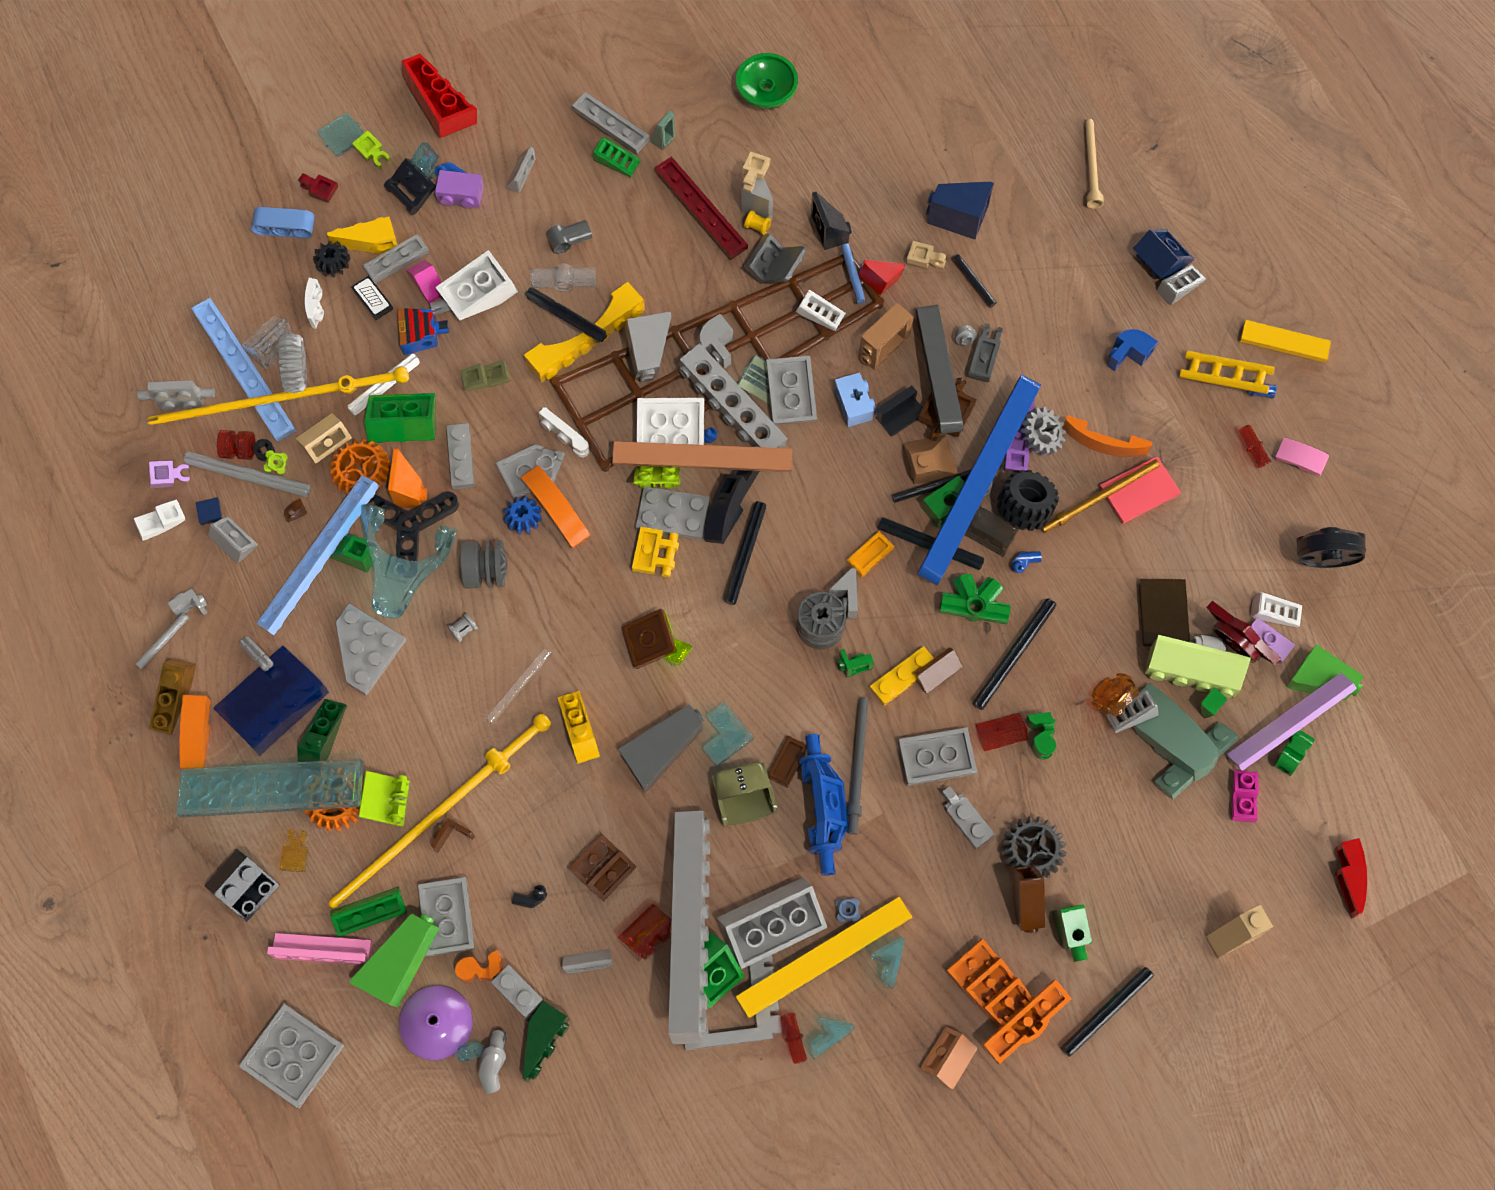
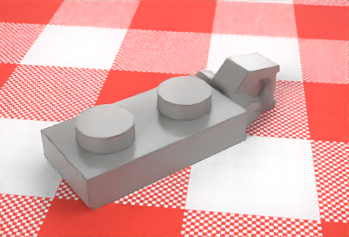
(966, 818)

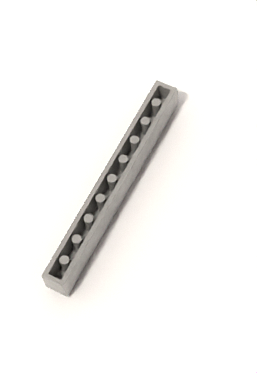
(689, 928)

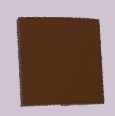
(602, 867)

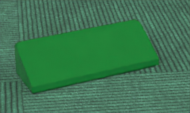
(368, 911)

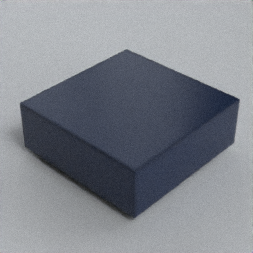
(209, 511)

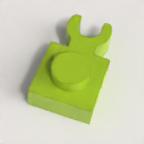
(370, 148)

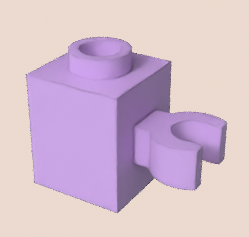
(163, 474)

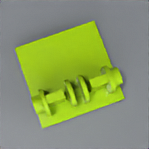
(657, 475)
(384, 798)

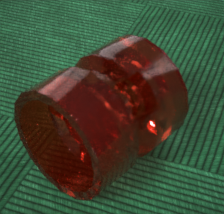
(232, 444)

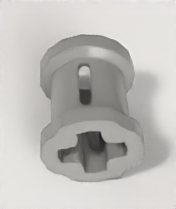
(462, 627)

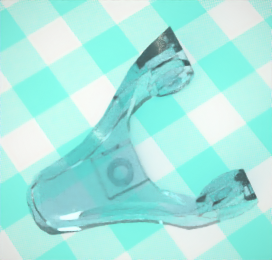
(395, 577)

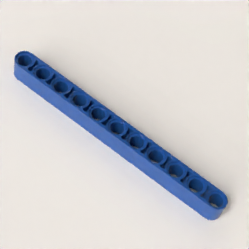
(978, 480)

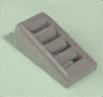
(1171, 293)
(1144, 713)

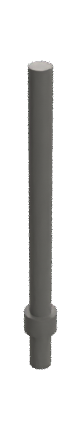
(855, 809)

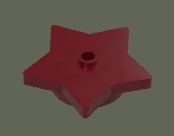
(1240, 636)

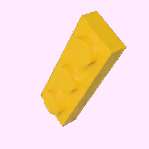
(900, 677)

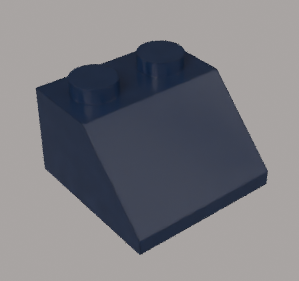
(1162, 253)

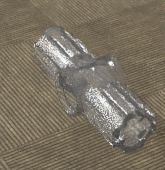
(563, 277)

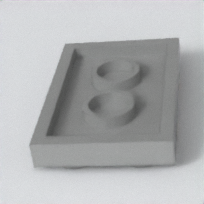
(791, 390)
(673, 512)
(937, 756)
(450, 908)

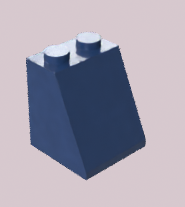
(959, 207)

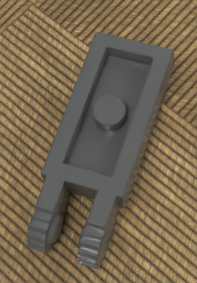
(985, 355)

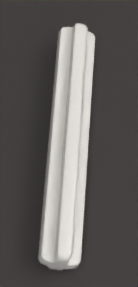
(361, 401)

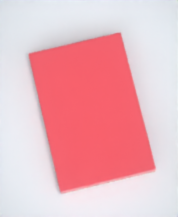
(1142, 494)

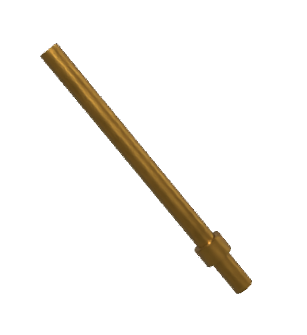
(1063, 517)

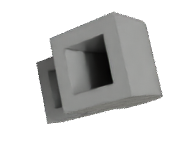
(714, 337)

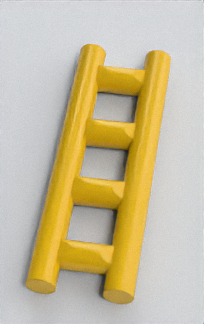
(1235, 381)

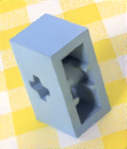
(847, 390)

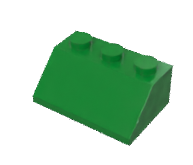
(401, 417)

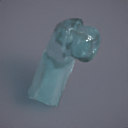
(470, 1051)

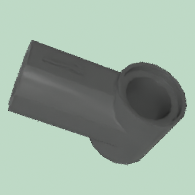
(563, 237)

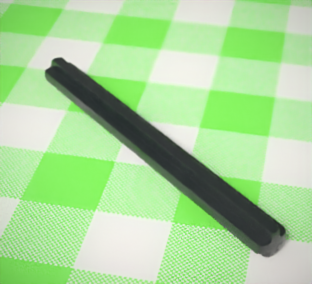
(1014, 654)

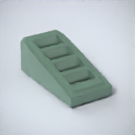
(664, 131)

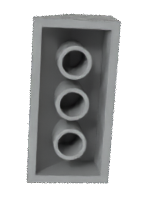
(772, 922)

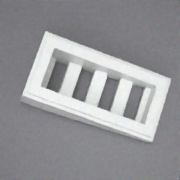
(818, 301)
(1261, 608)

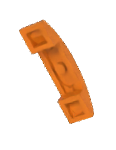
(1104, 444)
(556, 506)

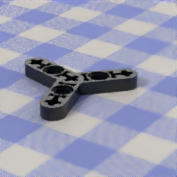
(402, 515)

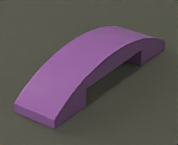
(1018, 452)

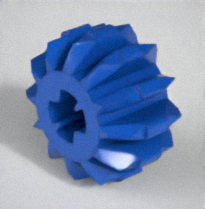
(515, 512)

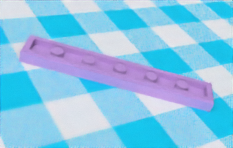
(1291, 721)

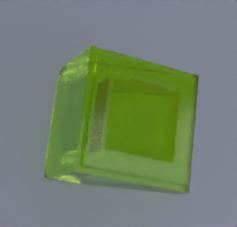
(682, 651)

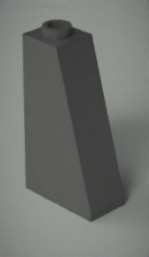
(660, 746)

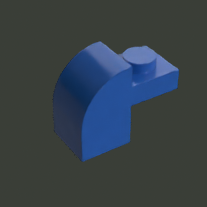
(1134, 344)

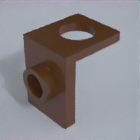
(444, 831)

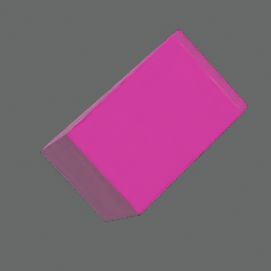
(426, 280)

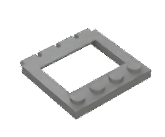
(766, 1024)

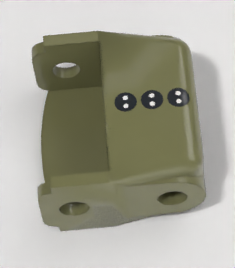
(744, 794)

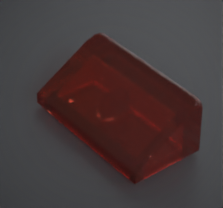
(1002, 732)

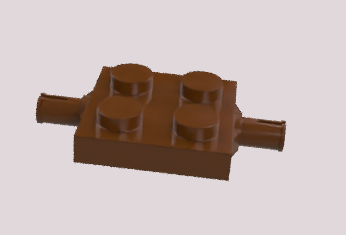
(928, 412)

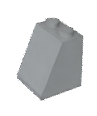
(646, 343)

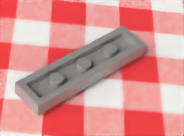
(611, 123)

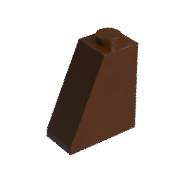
(1028, 898)

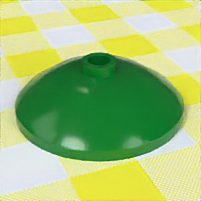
(770, 72)

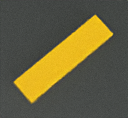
(1285, 341)

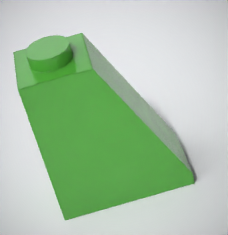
(1319, 669)

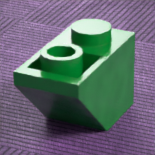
(353, 552)

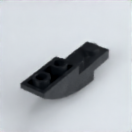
(726, 505)

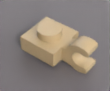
(754, 167)
(922, 254)

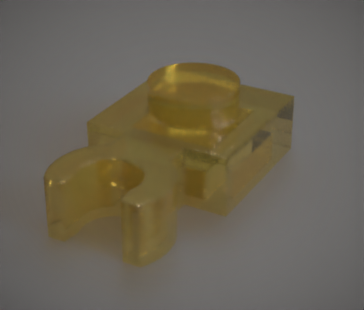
(294, 856)

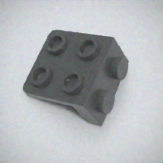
(774, 262)

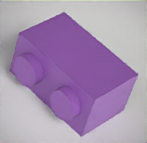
(459, 189)

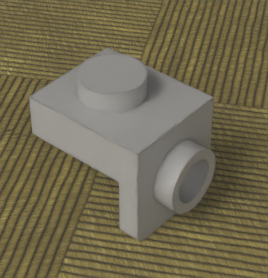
(187, 601)

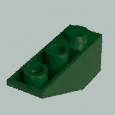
(322, 732)
(543, 1031)

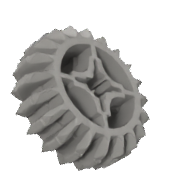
(292, 363)

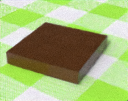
(649, 638)

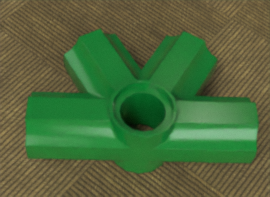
(983, 598)

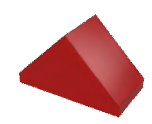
(880, 274)

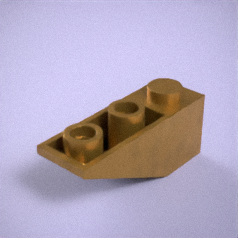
(174, 682)

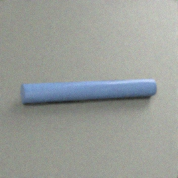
(853, 273)

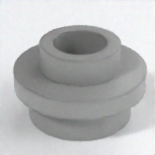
(965, 335)

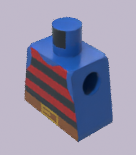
(419, 329)

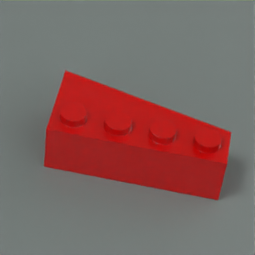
(438, 99)

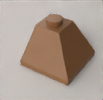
(929, 459)

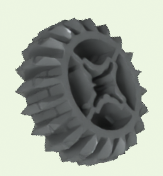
(1026, 843)

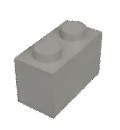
(517, 992)

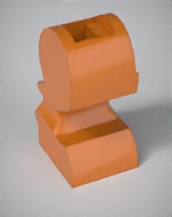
(469, 969)

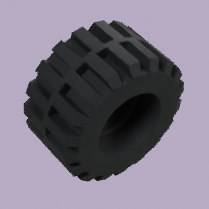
(1027, 500)

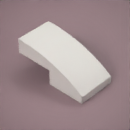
(162, 519)

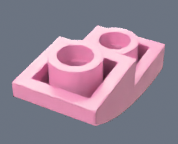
(1303, 456)

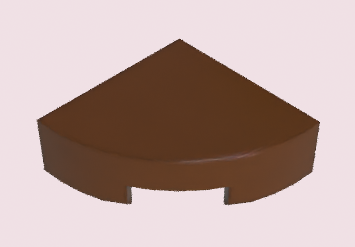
(294, 511)

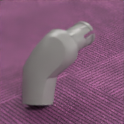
(492, 1061)

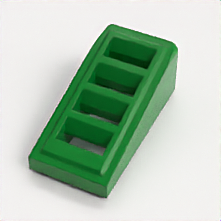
(604, 159)

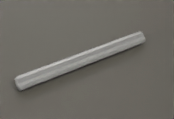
(247, 474)

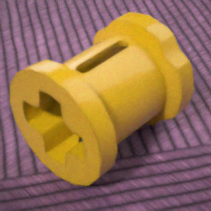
(757, 222)

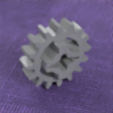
(1043, 420)

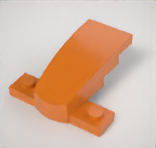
(1005, 999)

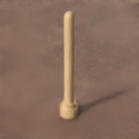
(1095, 197)

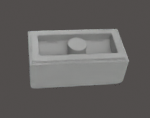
(521, 170)
(231, 539)
(587, 961)

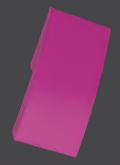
(1244, 796)

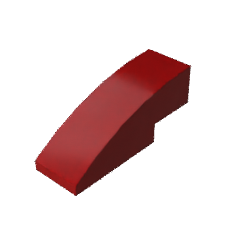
(1352, 875)

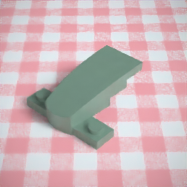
(1181, 743)

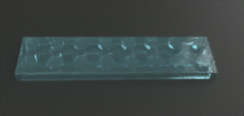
(270, 788)

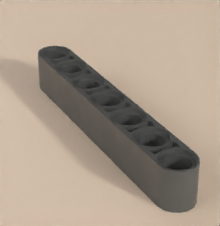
(939, 369)

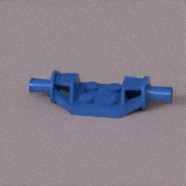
(829, 804)

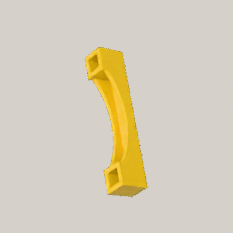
(549, 359)

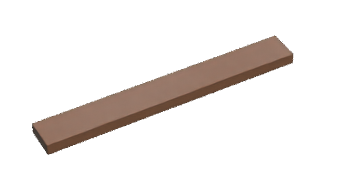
(702, 456)

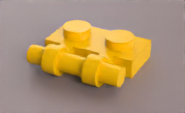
(648, 549)

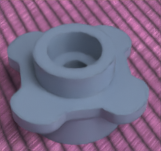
(853, 905)

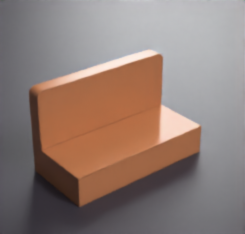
(949, 1057)

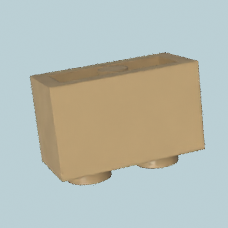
(323, 438)

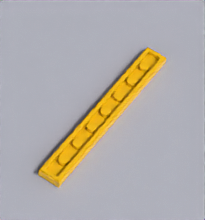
(823, 957)

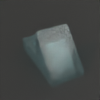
(425, 159)
(890, 954)
(835, 1032)

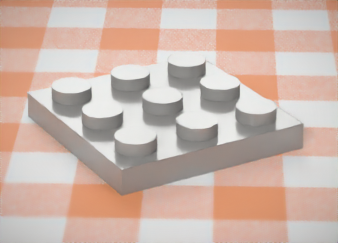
(291, 1056)

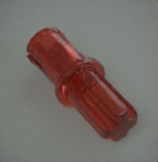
(1254, 446)
(794, 1038)

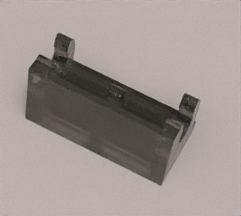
(991, 531)

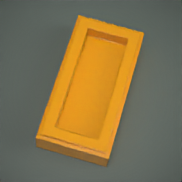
(870, 554)

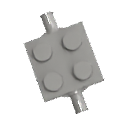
(176, 395)

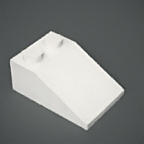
(477, 287)

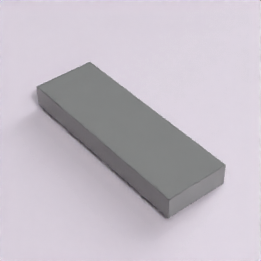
(396, 258)

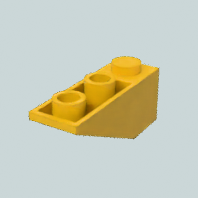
(370, 237)
(578, 727)

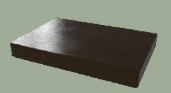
(1163, 609)

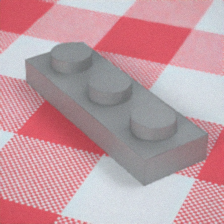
(460, 456)

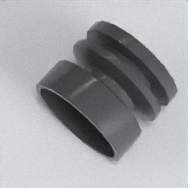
(483, 564)
(824, 632)

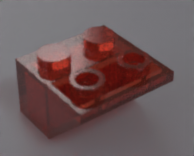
(646, 933)

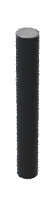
(974, 280)

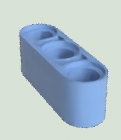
(282, 222)

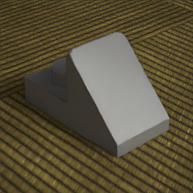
(847, 588)

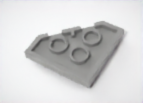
(365, 648)

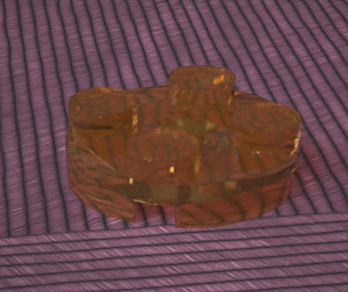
(1123, 692)

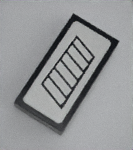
(372, 298)

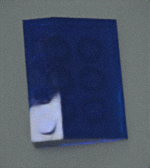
(271, 700)

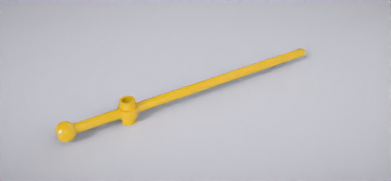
(399, 375)
(496, 762)

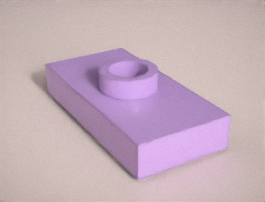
(1273, 639)

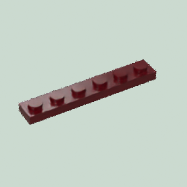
(701, 208)

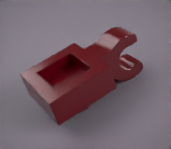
(320, 188)

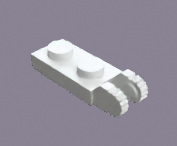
(564, 432)

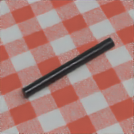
(916, 491)

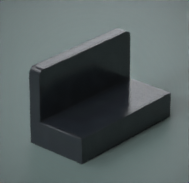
(899, 411)

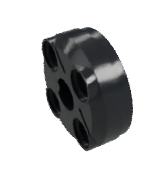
(1331, 548)

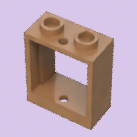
(885, 336)

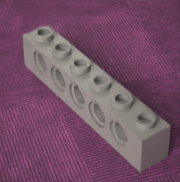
(698, 359)

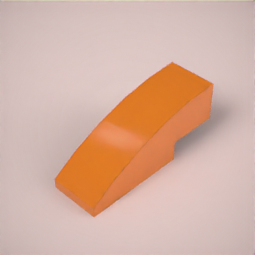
(194, 731)

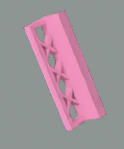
(320, 949)

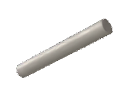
(162, 640)

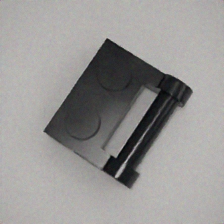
(414, 181)

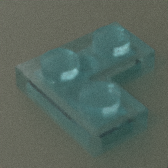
(731, 736)

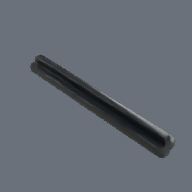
(566, 314)
(925, 541)
(745, 553)
(1107, 1011)

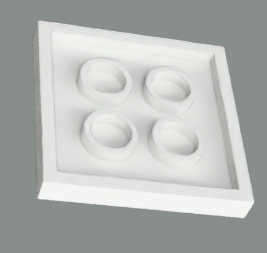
(670, 420)

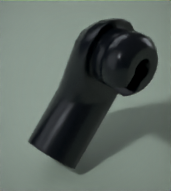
(531, 900)

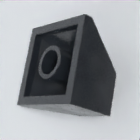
(829, 223)

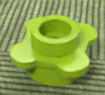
(281, 462)

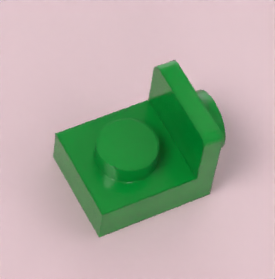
(858, 664)

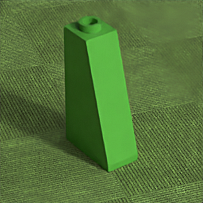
(397, 960)

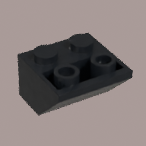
(241, 885)

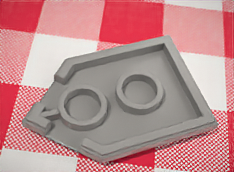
(522, 462)

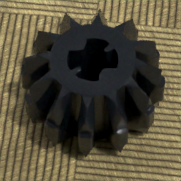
(331, 258)

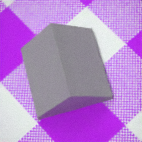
(758, 200)

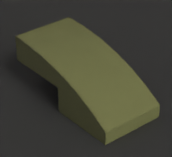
(487, 376)

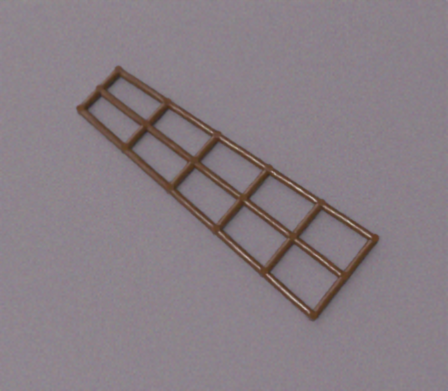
(751, 336)

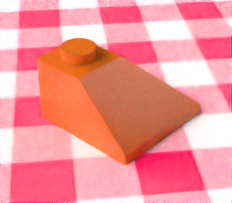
(404, 483)

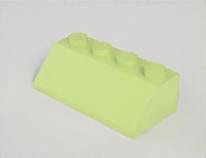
(1196, 666)

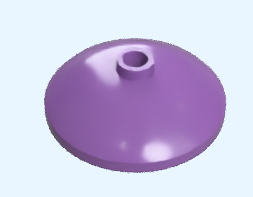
(445, 1036)

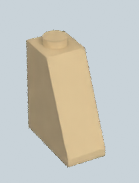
(1239, 931)

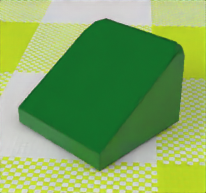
(1212, 703)

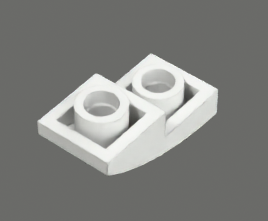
(312, 305)

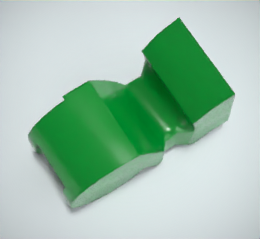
(1044, 743)
(1294, 752)

